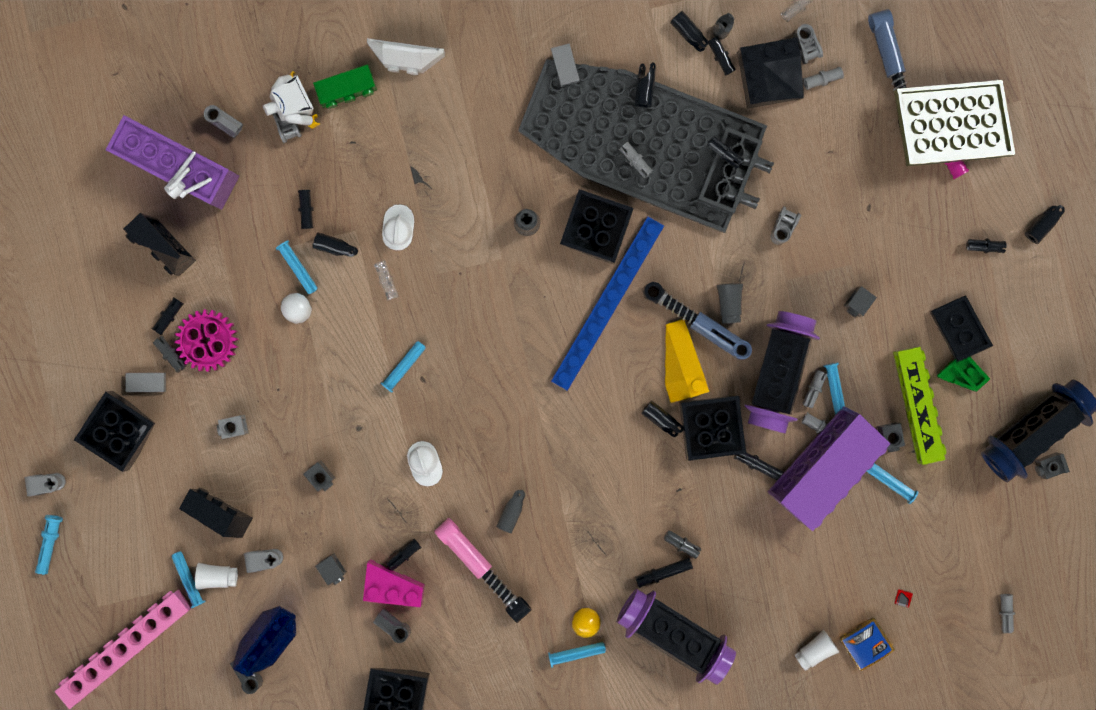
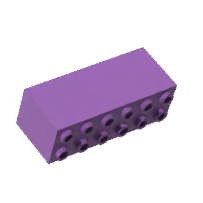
(165, 157)
(829, 468)

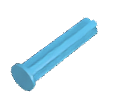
(297, 267)
(403, 366)
(835, 386)
(893, 483)
(187, 579)
(576, 653)

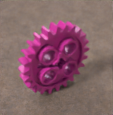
(190, 346)

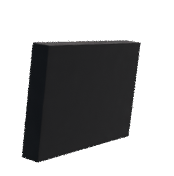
(961, 329)

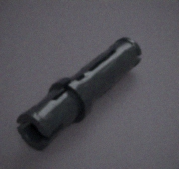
(755, 463)
(663, 572)

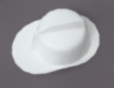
(398, 227)
(424, 463)

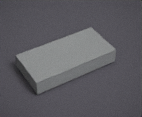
(565, 65)
(145, 382)

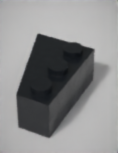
(215, 513)

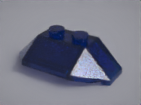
(265, 641)

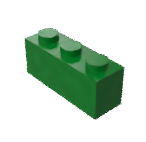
(345, 87)

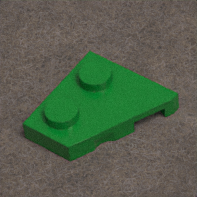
(964, 374)

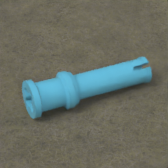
(49, 536)

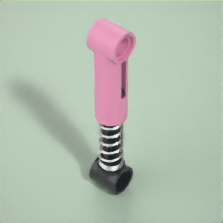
(451, 535)

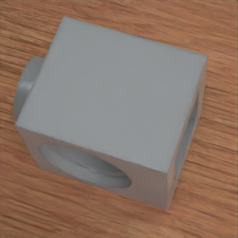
(240, 424)

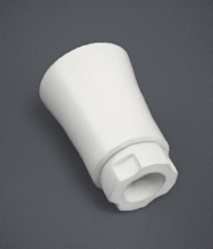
(215, 576)
(816, 651)

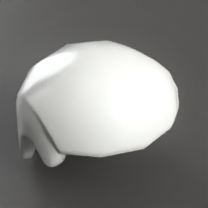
(296, 308)

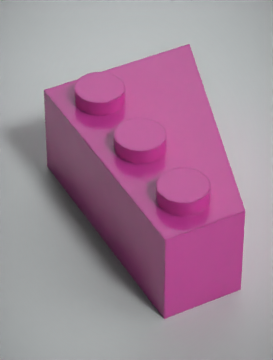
(391, 587)

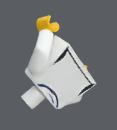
(291, 102)

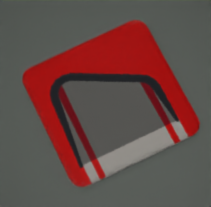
(903, 598)

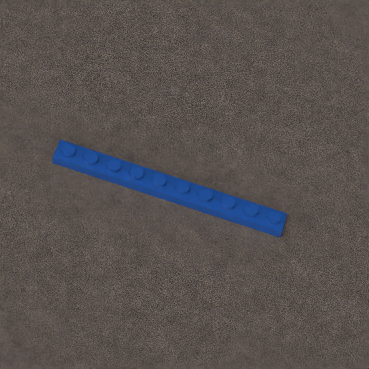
(607, 303)

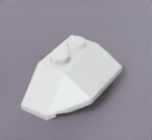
(405, 57)

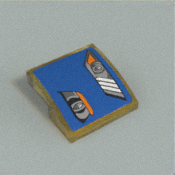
(867, 644)

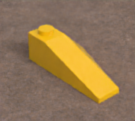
(682, 367)

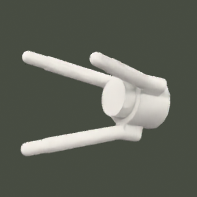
(176, 187)

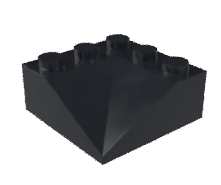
(771, 72)
(596, 226)
(164, 246)
(712, 427)
(115, 431)
(396, 689)

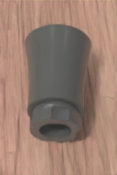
(532, 227)
(730, 302)

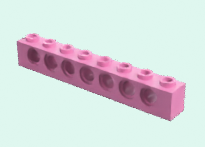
(68, 690)

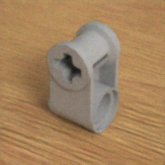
(809, 44)
(286, 130)
(786, 223)
(43, 484)
(260, 560)

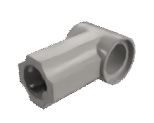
(223, 121)

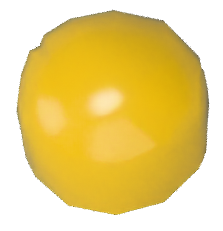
(586, 622)

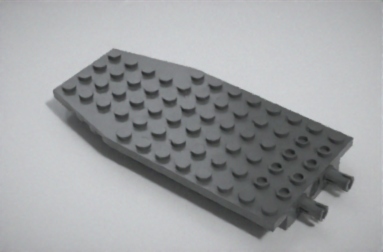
(595, 117)

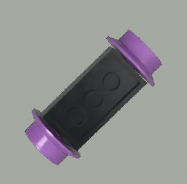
(782, 371)
(676, 636)

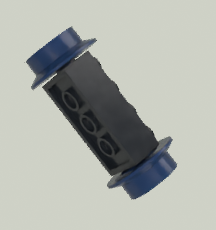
(1039, 430)

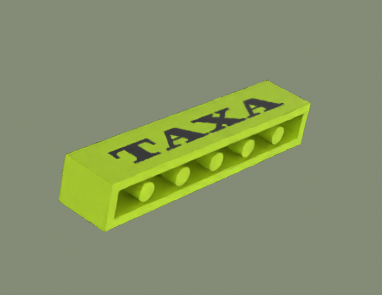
(919, 405)

